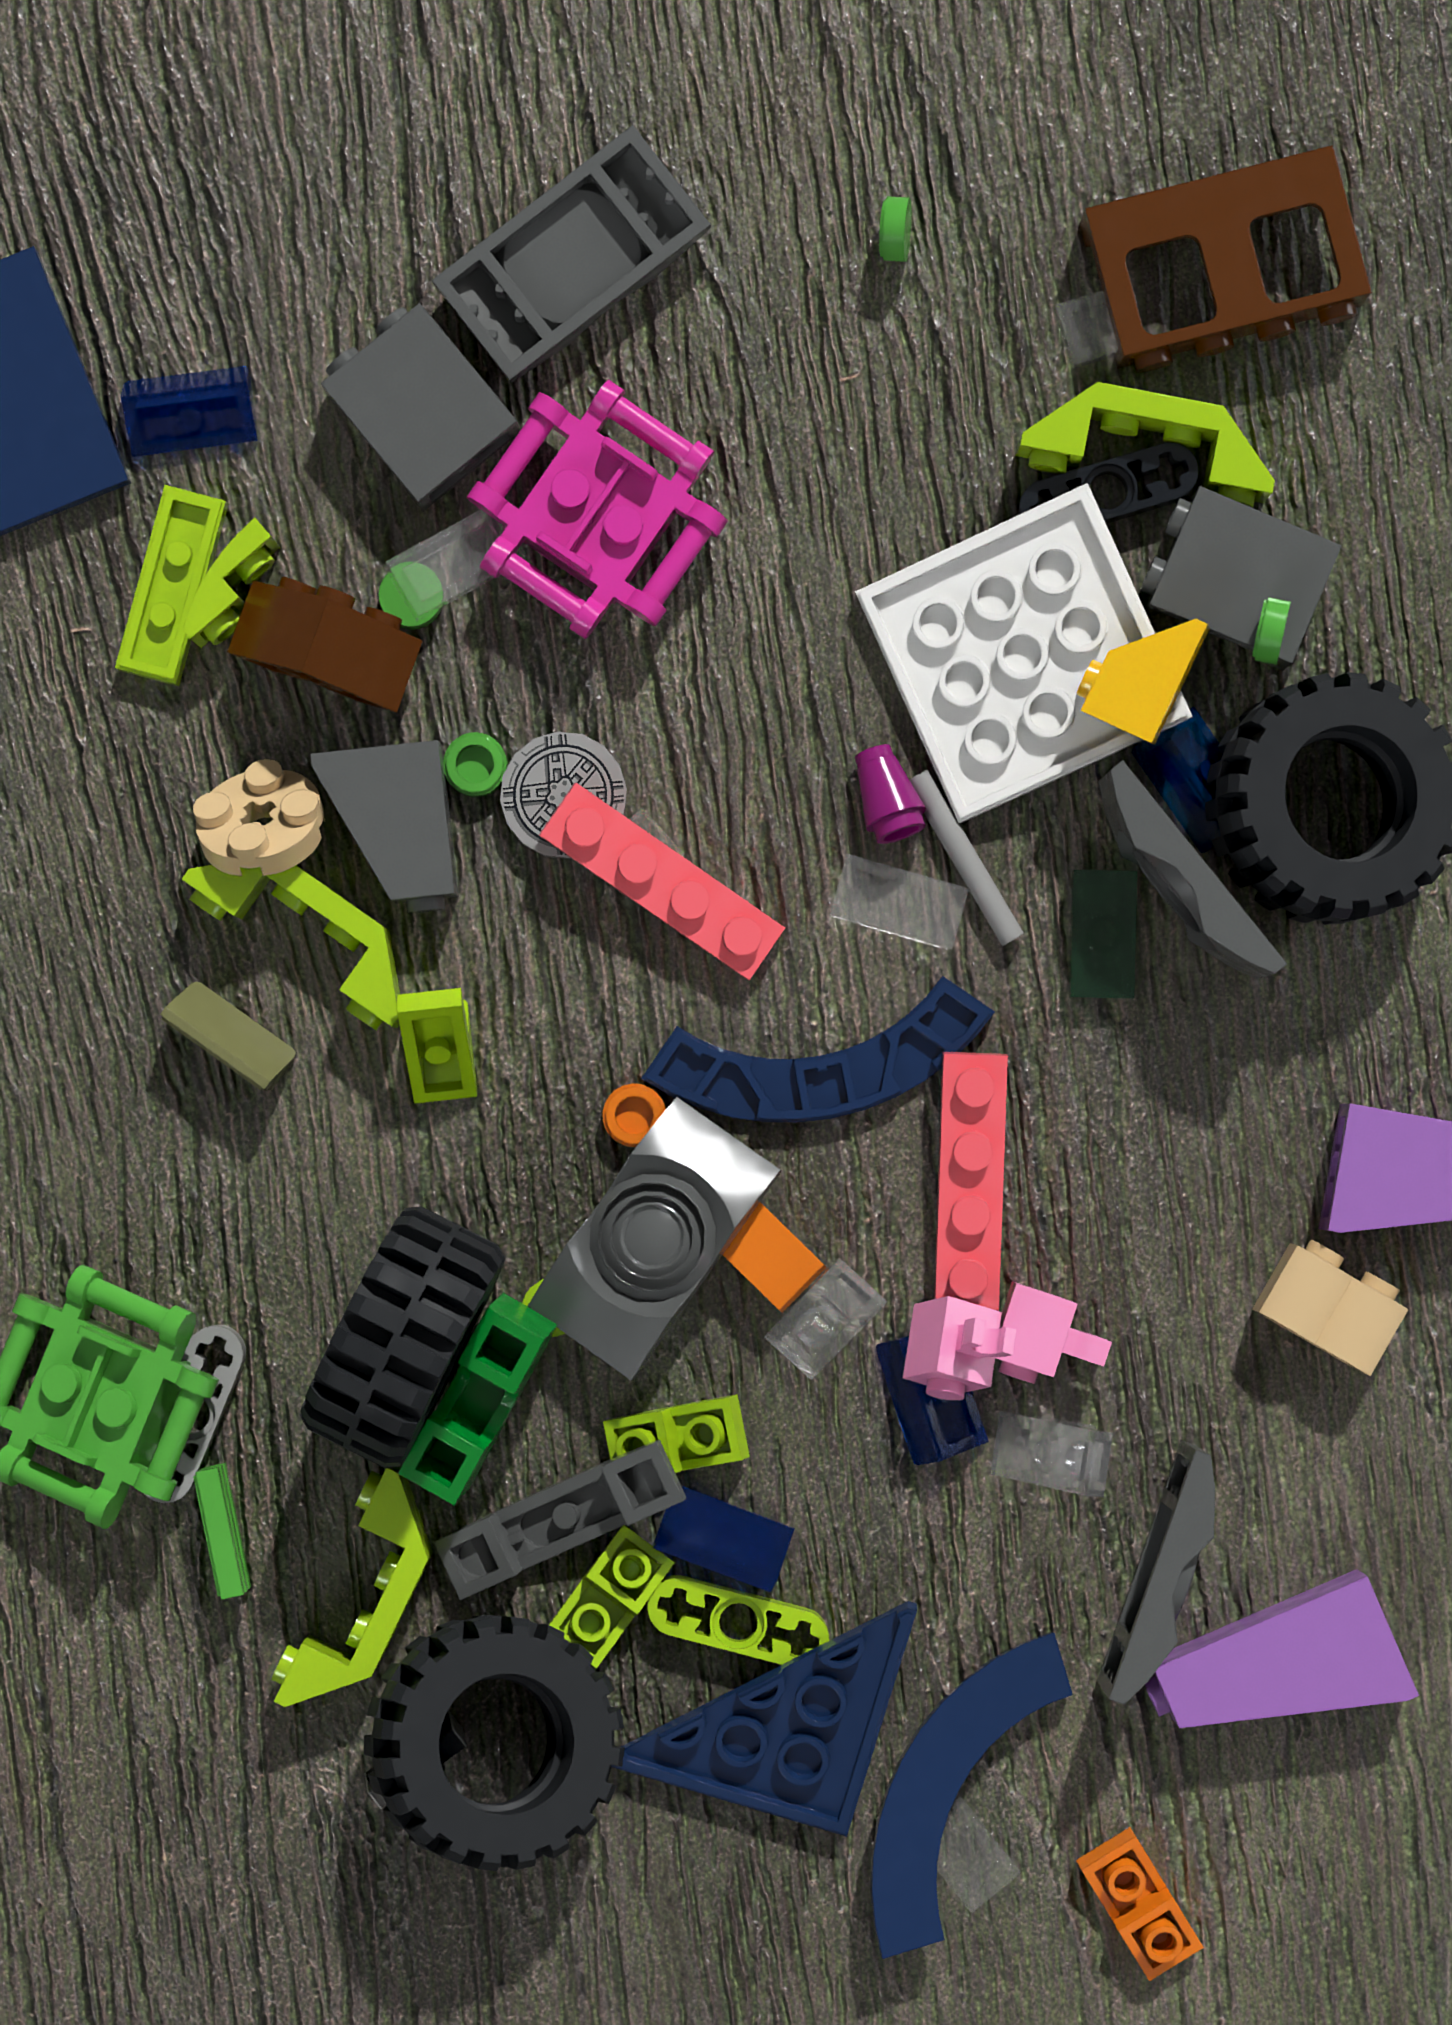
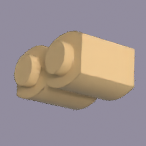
(1331, 1307)

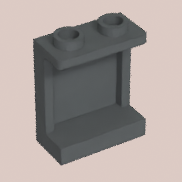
(420, 404)
(1233, 560)

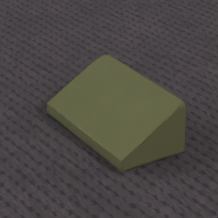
(229, 1035)

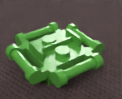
(100, 1396)

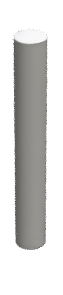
(966, 860)

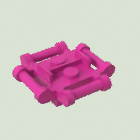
(597, 510)

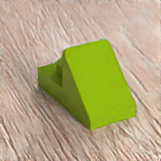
(437, 1045)

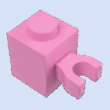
(1044, 1334)
(955, 1346)

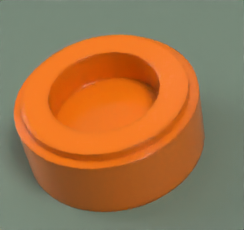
(631, 1113)

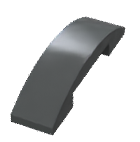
(559, 1518)

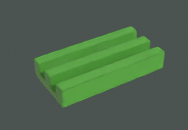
(222, 1531)

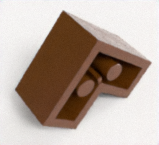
(326, 641)

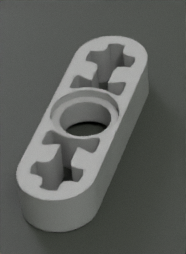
(228, 1377)

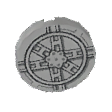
(543, 776)

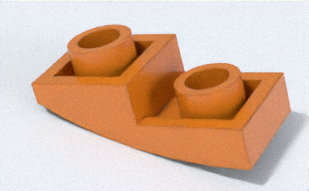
(773, 1258)
(1139, 1904)

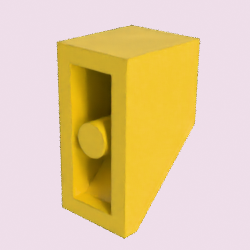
(1142, 680)

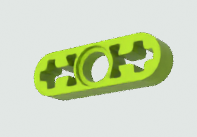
(688, 1623)

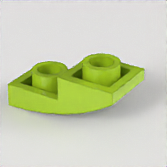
(216, 604)
(690, 1433)
(611, 1593)

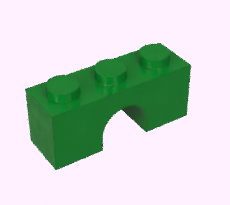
(479, 1398)

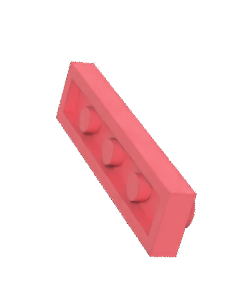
(661, 881)
(971, 1177)

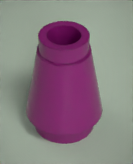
(887, 795)

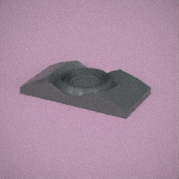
(572, 255)
(1182, 877)
(653, 1238)
(1162, 1576)

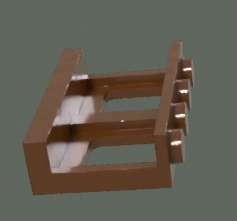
(1218, 218)

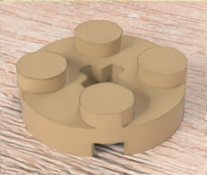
(262, 791)

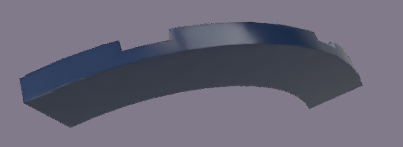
(826, 1083)
(933, 1772)

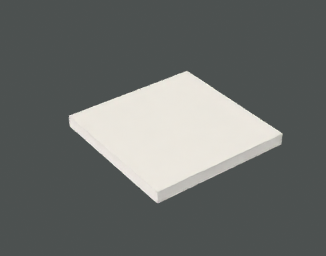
(998, 643)

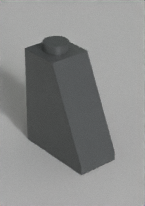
(398, 816)

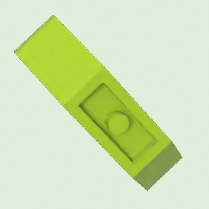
(1231, 465)
(373, 980)
(323, 1668)

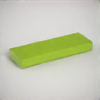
(172, 570)

